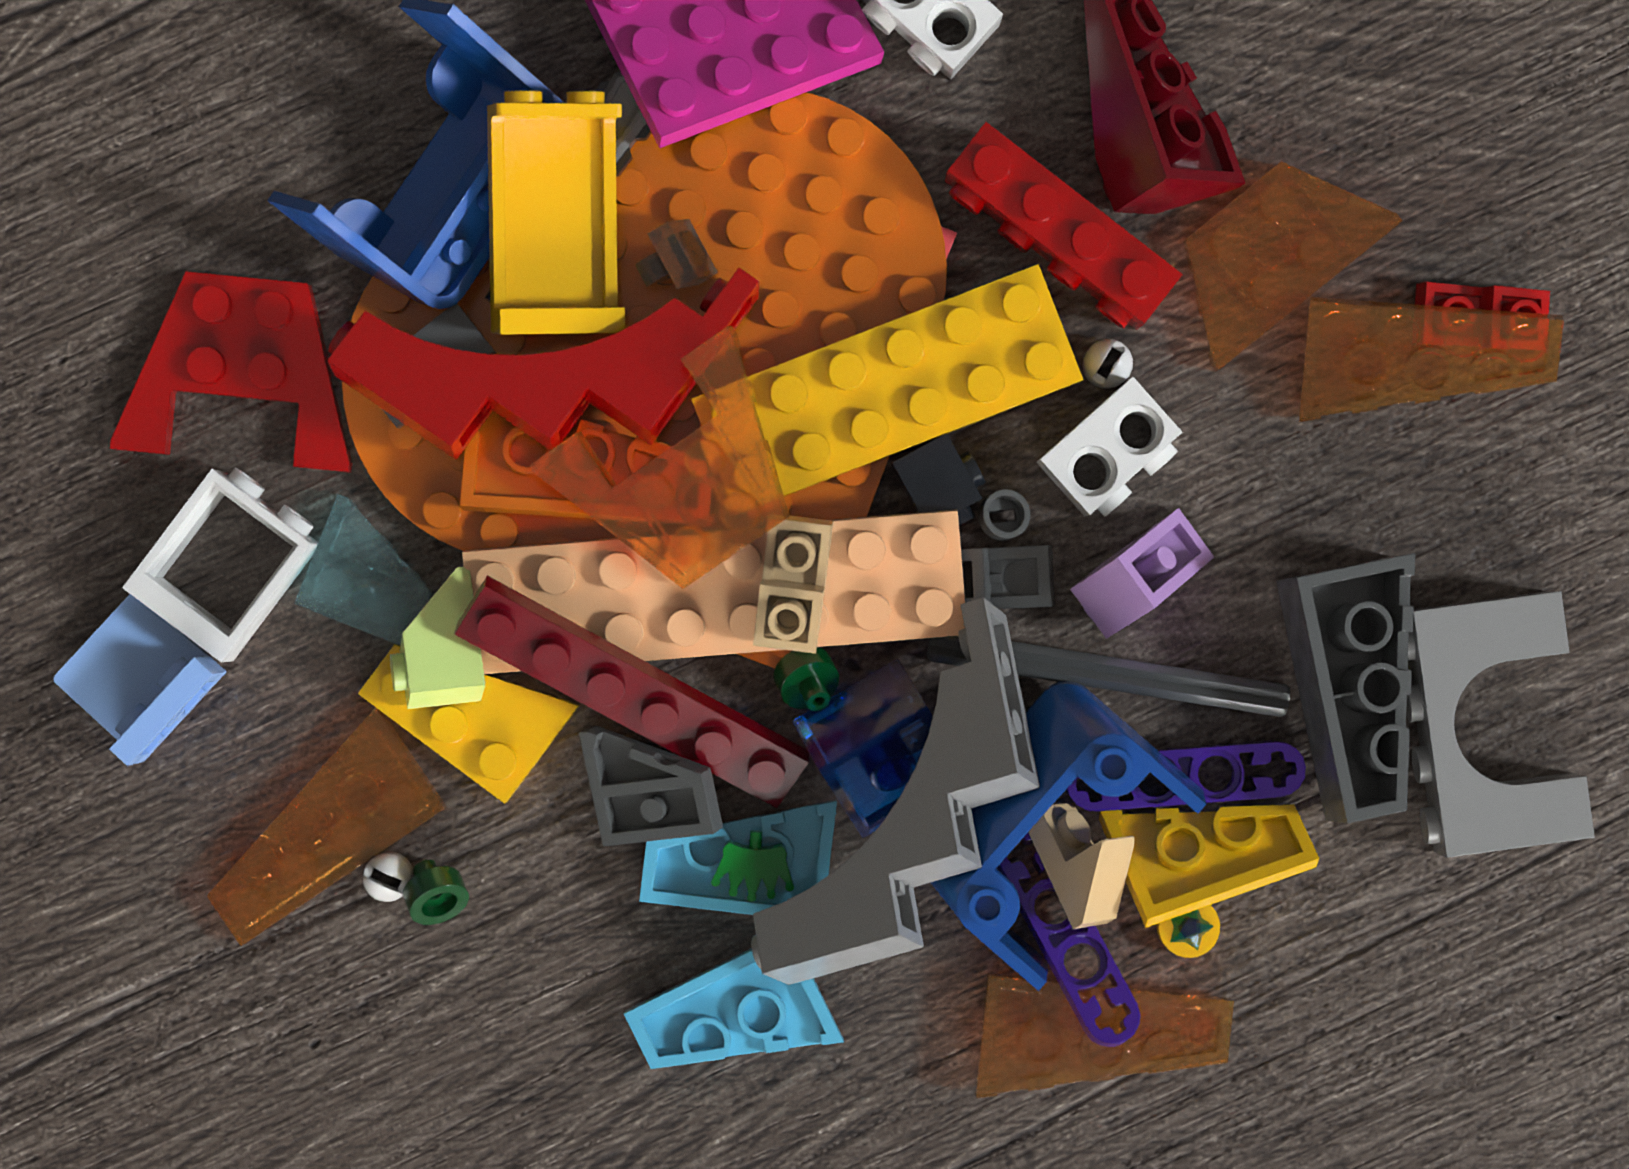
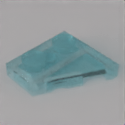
(361, 577)

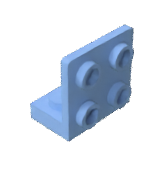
(138, 678)

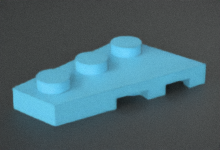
(682, 868)

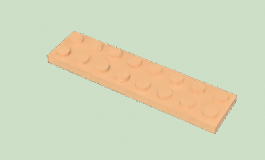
(883, 584)

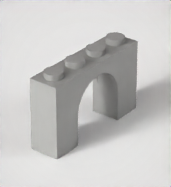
(1464, 807)

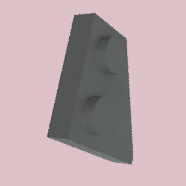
(646, 790)

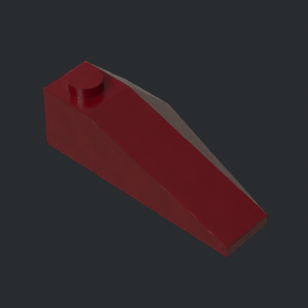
(1147, 123)

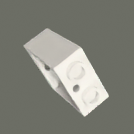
(185, 614)

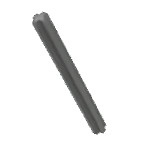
(1132, 677)

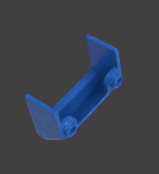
(437, 223)
(1070, 739)

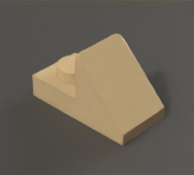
(1084, 874)

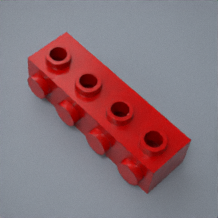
(1061, 227)

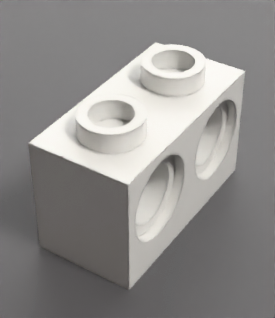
(915, 24)
(1101, 438)

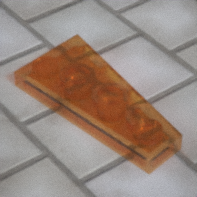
(1403, 353)
(1037, 1041)

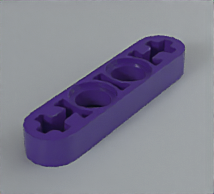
(1189, 760)
(1056, 940)

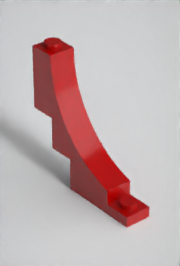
(452, 391)

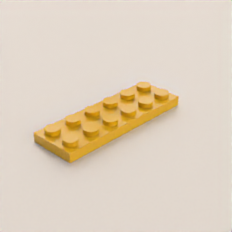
(911, 380)

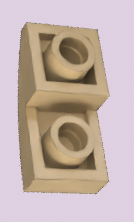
(793, 584)

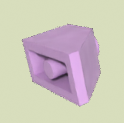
(1142, 574)

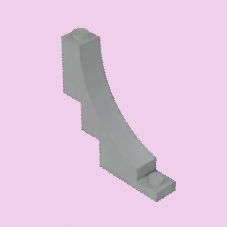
(971, 757)

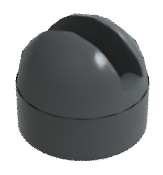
(999, 502)

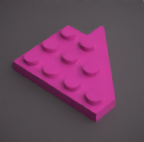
(728, 58)

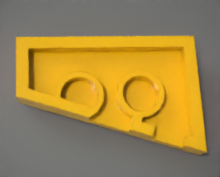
(486, 739)
(1208, 856)

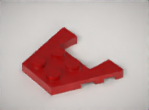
(240, 343)

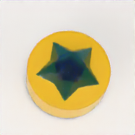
(1190, 933)

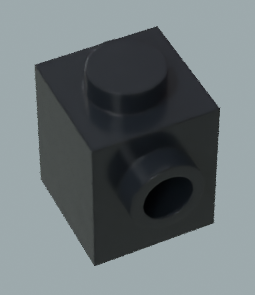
(940, 478)

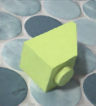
(433, 661)

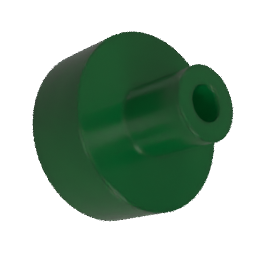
(806, 679)
(435, 893)

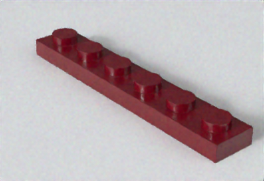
(631, 691)

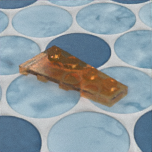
(339, 820)

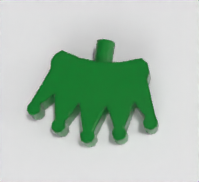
(754, 864)

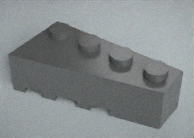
(1354, 681)

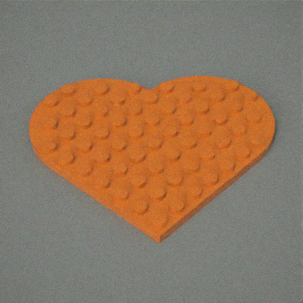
(788, 194)

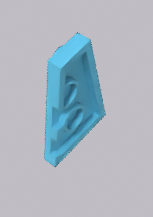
(730, 1014)

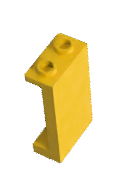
(553, 214)

